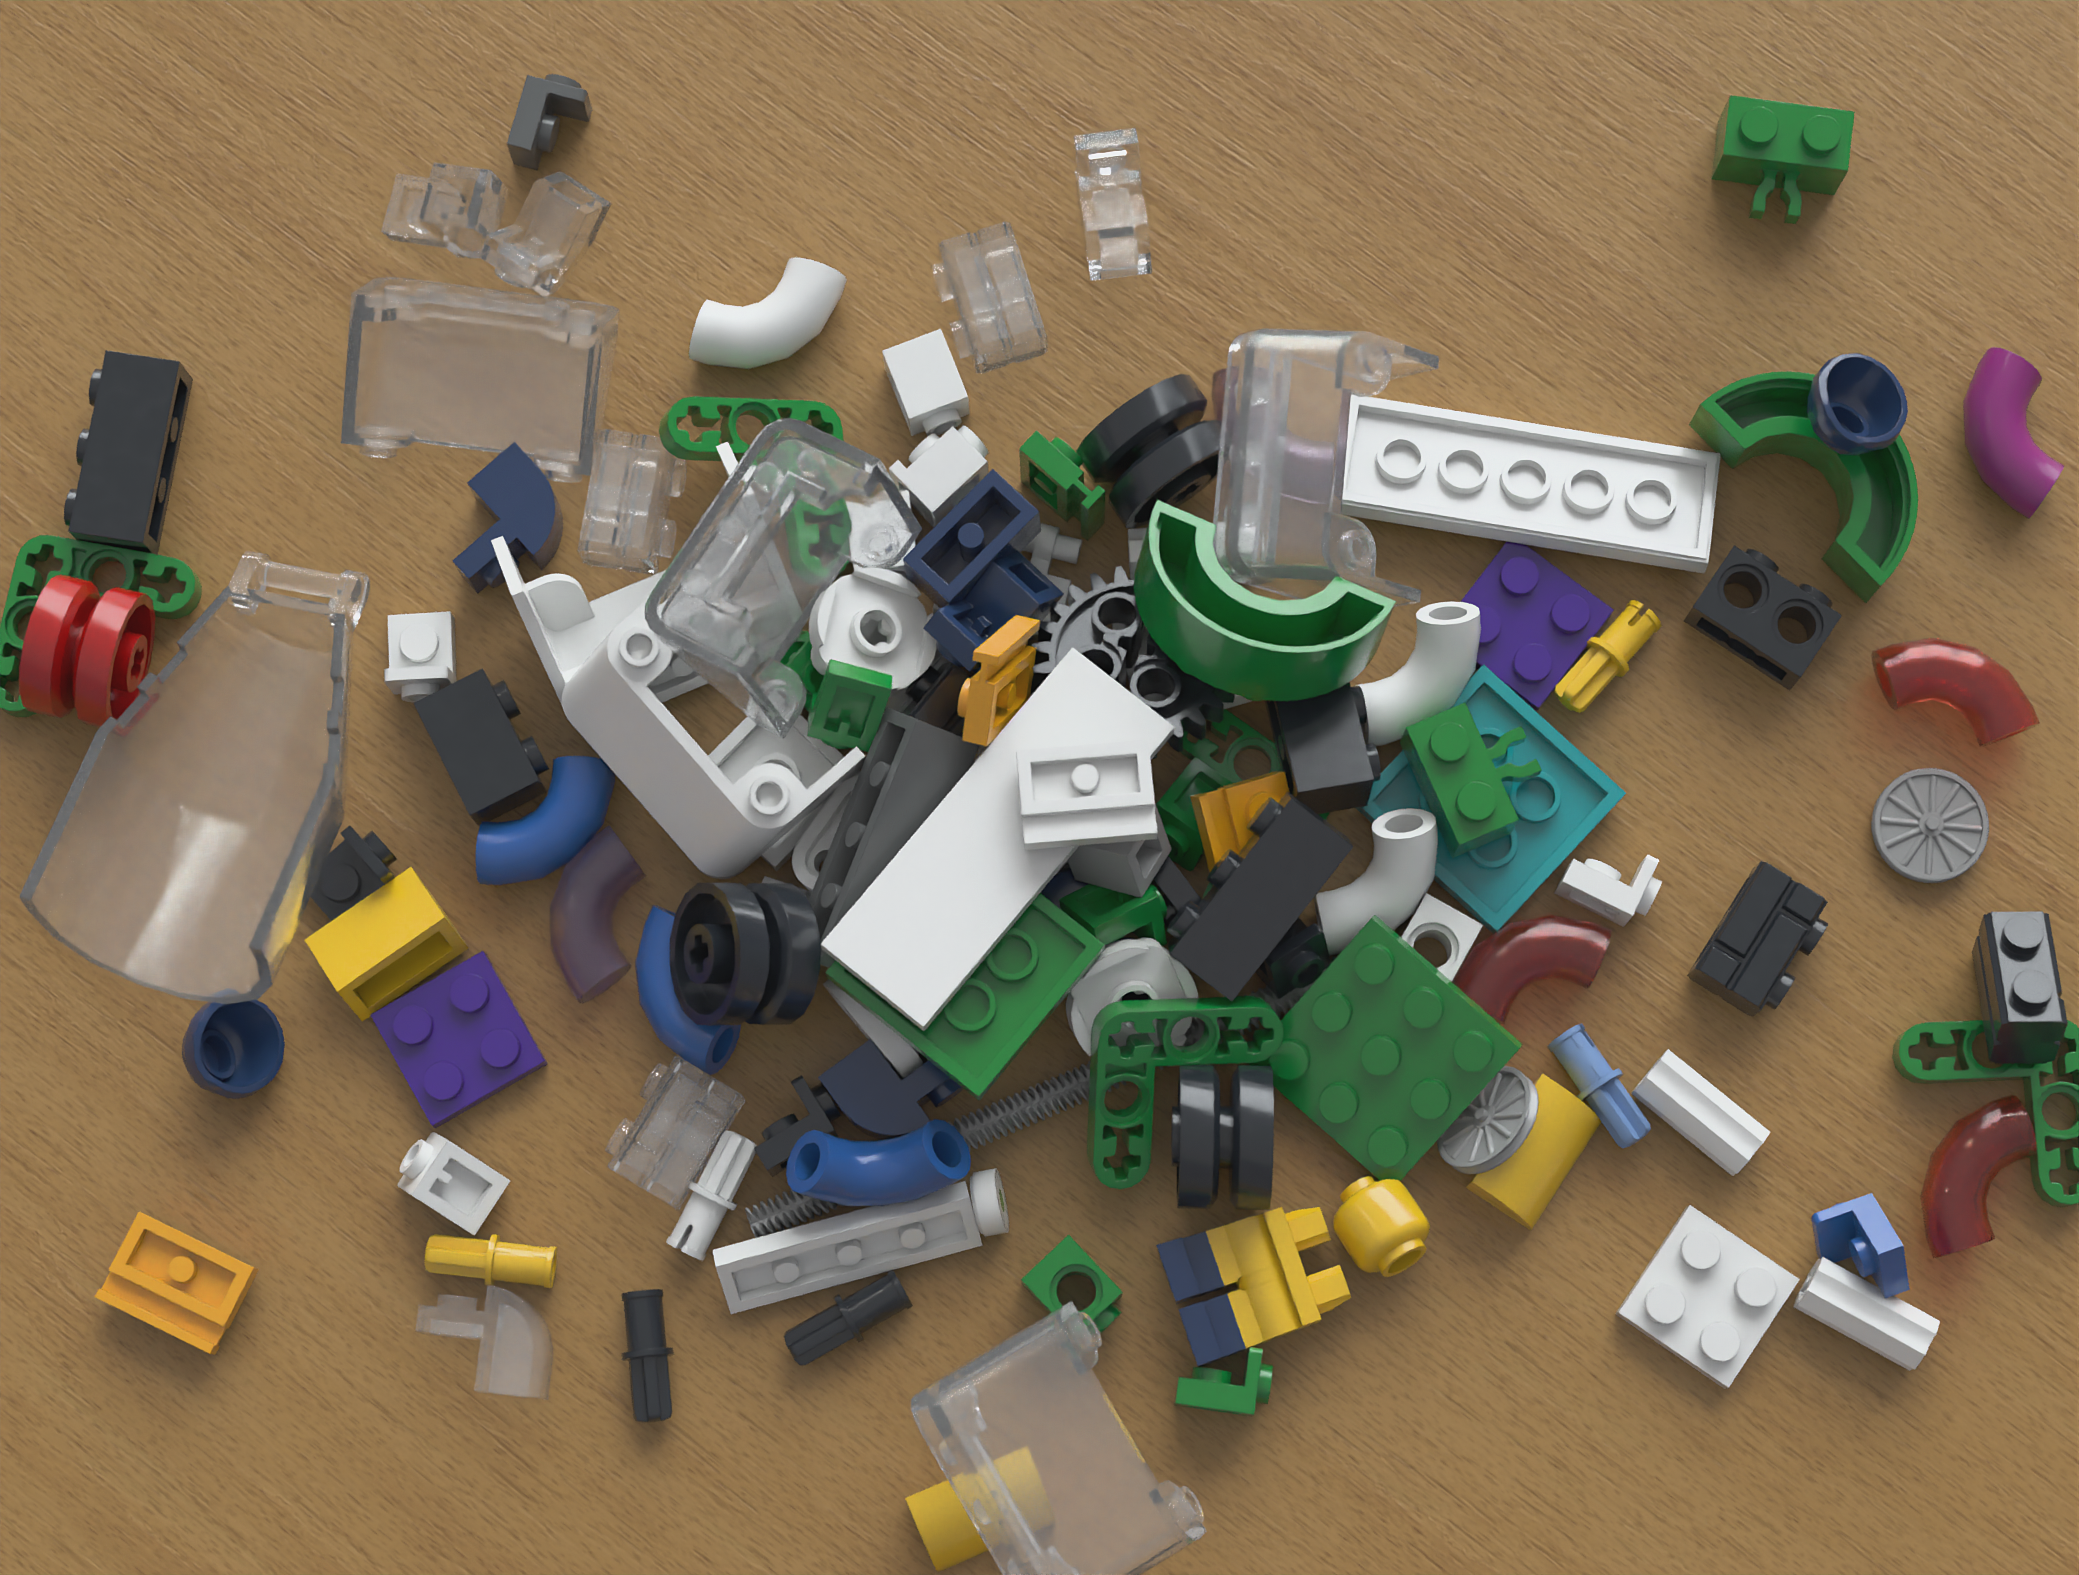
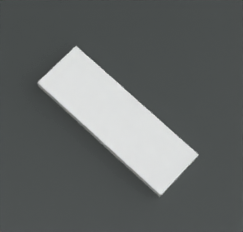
(1530, 483)
(966, 866)

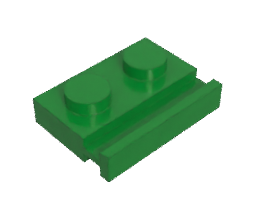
(1055, 478)

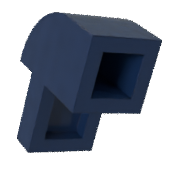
(525, 514)
(1004, 590)
(878, 1099)

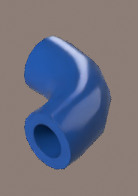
(554, 831)
(699, 1045)
(878, 1170)

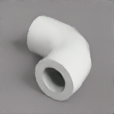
(772, 327)
(1431, 677)
(1392, 882)

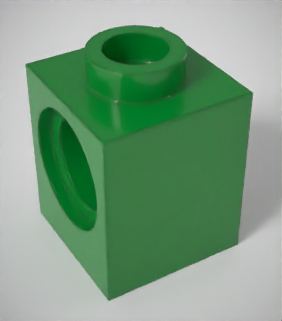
(1070, 1260)

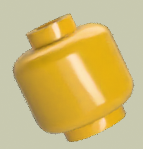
(1381, 1226)

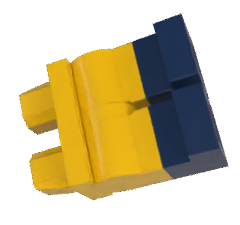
(1269, 1275)

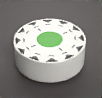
(989, 1202)

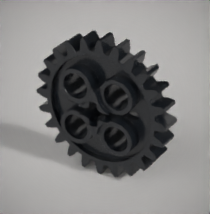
(1114, 651)

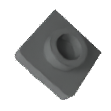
(535, 125)

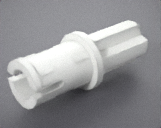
(713, 1195)

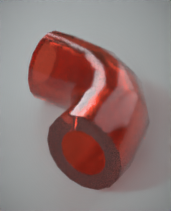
(1959, 677)
(1531, 953)
(1963, 1169)

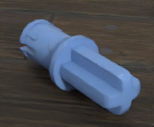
(1600, 1086)

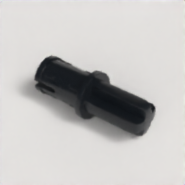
(847, 1319)
(647, 1355)

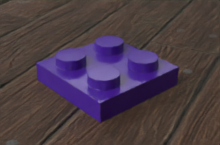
(1532, 621)
(459, 1039)

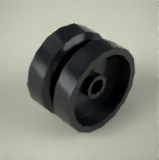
(1154, 449)
(744, 953)
(1223, 1137)

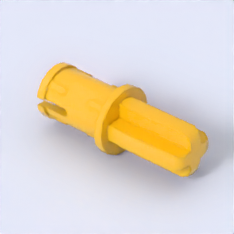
(1607, 657)
(491, 1260)

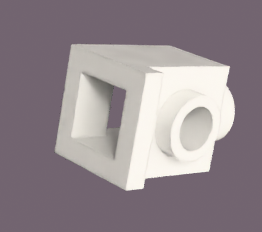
(942, 472)

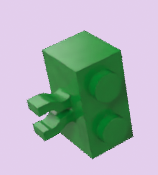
(1782, 148)
(1461, 779)

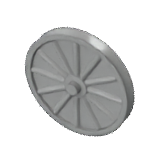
(1930, 825)
(1491, 1124)

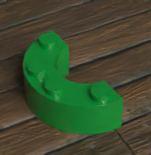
(1872, 489)
(1242, 638)

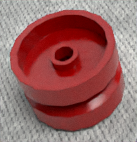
(85, 650)

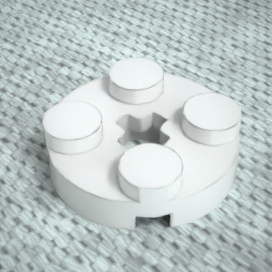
(900, 617)
(1122, 968)

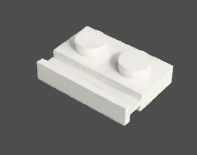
(1086, 794)

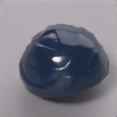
(1856, 405)
(233, 1048)

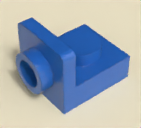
(1865, 1234)

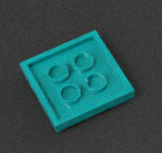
(1552, 808)

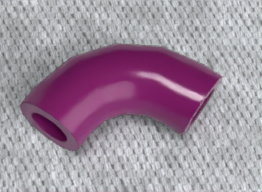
(1999, 433)

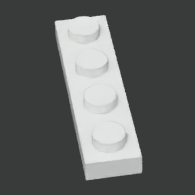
(846, 1248)

